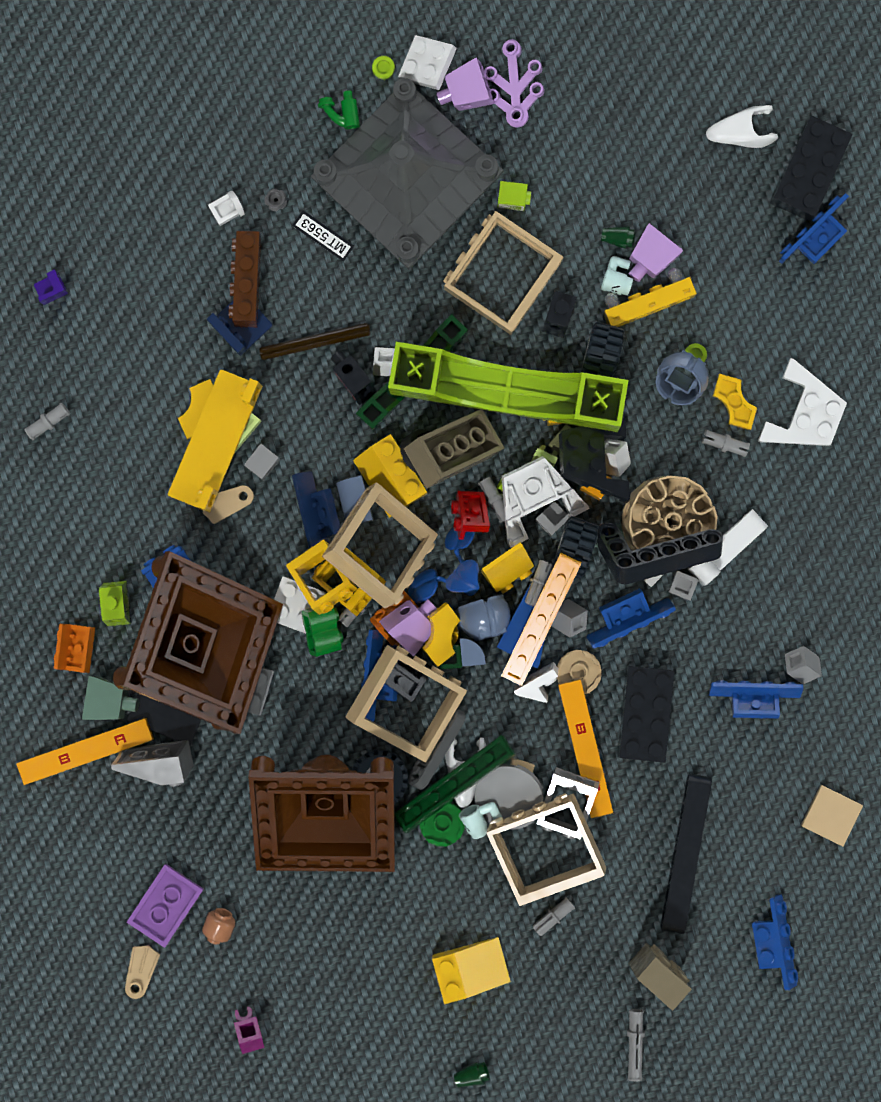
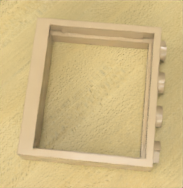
(476, 243)
(355, 572)
(374, 685)
(557, 883)

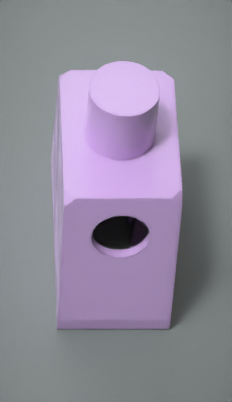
(467, 87)
(652, 254)
(410, 625)

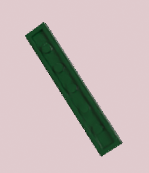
(454, 784)

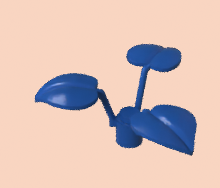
(461, 580)

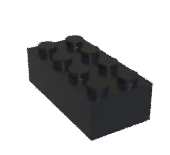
(811, 168)
(645, 714)

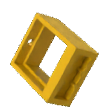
(306, 562)
(359, 598)

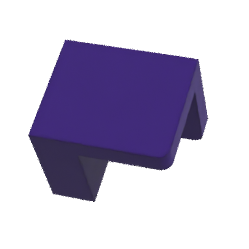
(50, 288)

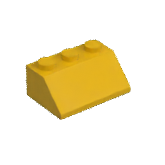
(386, 466)

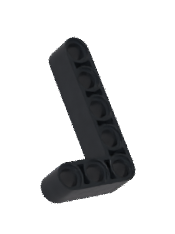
(656, 559)

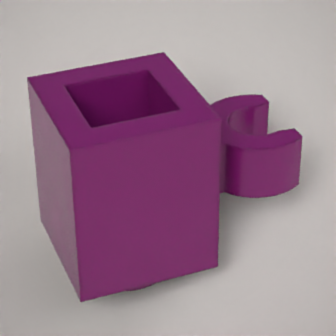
(248, 1032)

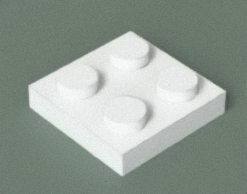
(427, 62)
(293, 603)

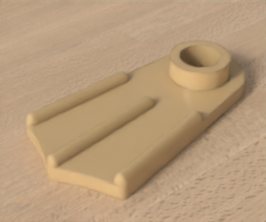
(228, 503)
(140, 970)

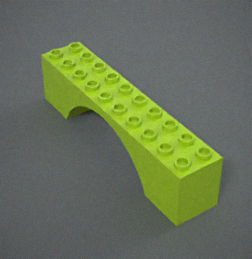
(472, 383)

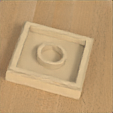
(831, 815)

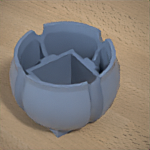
(677, 385)
(485, 619)

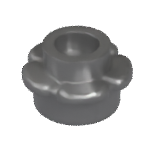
(269, 199)

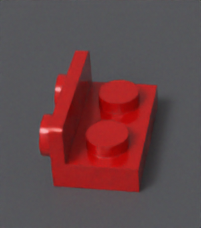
(470, 513)

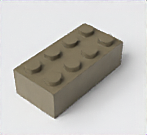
(453, 448)
(660, 975)

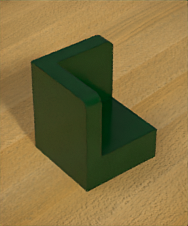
(454, 661)

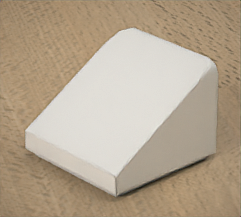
(383, 361)

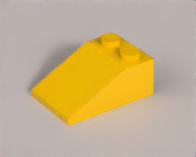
(507, 568)
(470, 970)

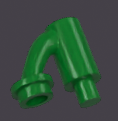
(350, 116)

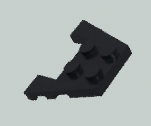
(584, 459)

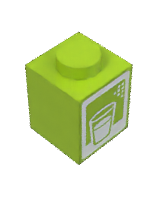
(513, 196)

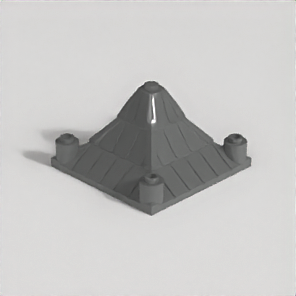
(407, 174)

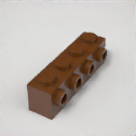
(246, 279)

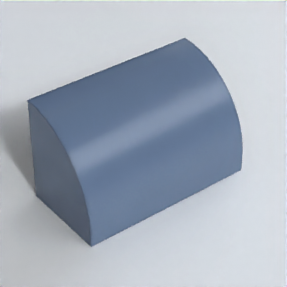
(349, 493)
(471, 653)

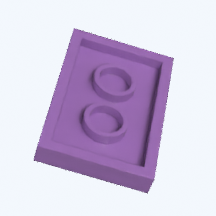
(165, 905)

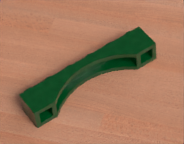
(383, 402)

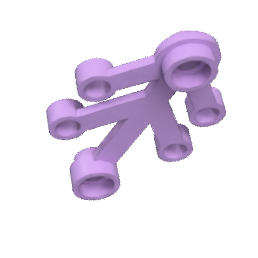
(515, 86)

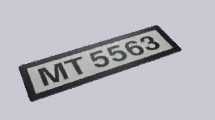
(323, 235)

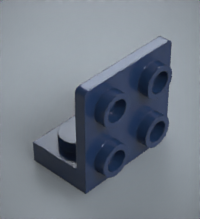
(239, 337)

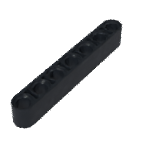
(686, 853)

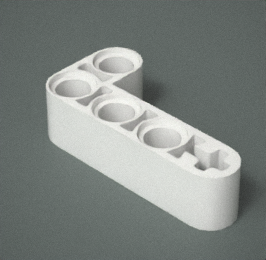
(733, 543)

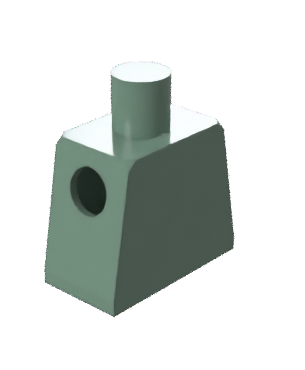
(106, 701)

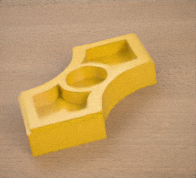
(199, 397)
(739, 410)
(439, 645)

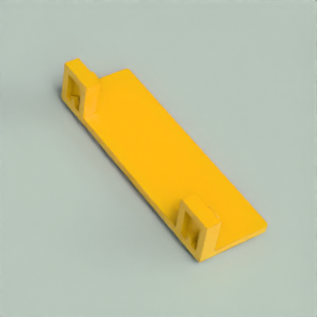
(215, 440)

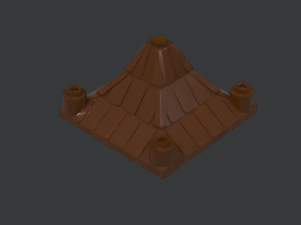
(200, 643)
(323, 816)

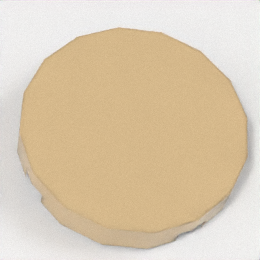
(580, 665)

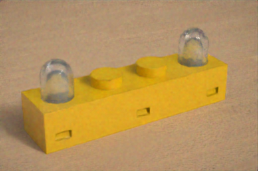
(650, 303)

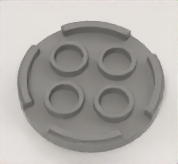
(511, 790)

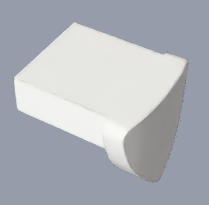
(226, 208)

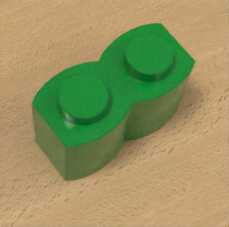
(322, 632)

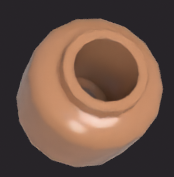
(218, 926)

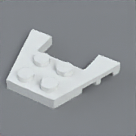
(815, 414)
(531, 489)

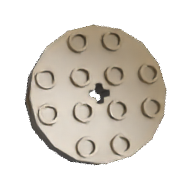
(663, 498)

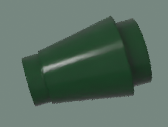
(619, 236)
(473, 1075)

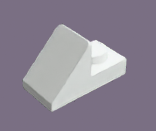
(532, 686)

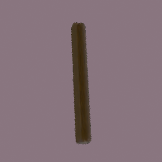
(314, 341)

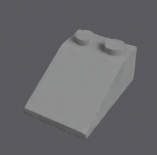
(157, 763)

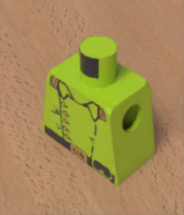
(114, 603)

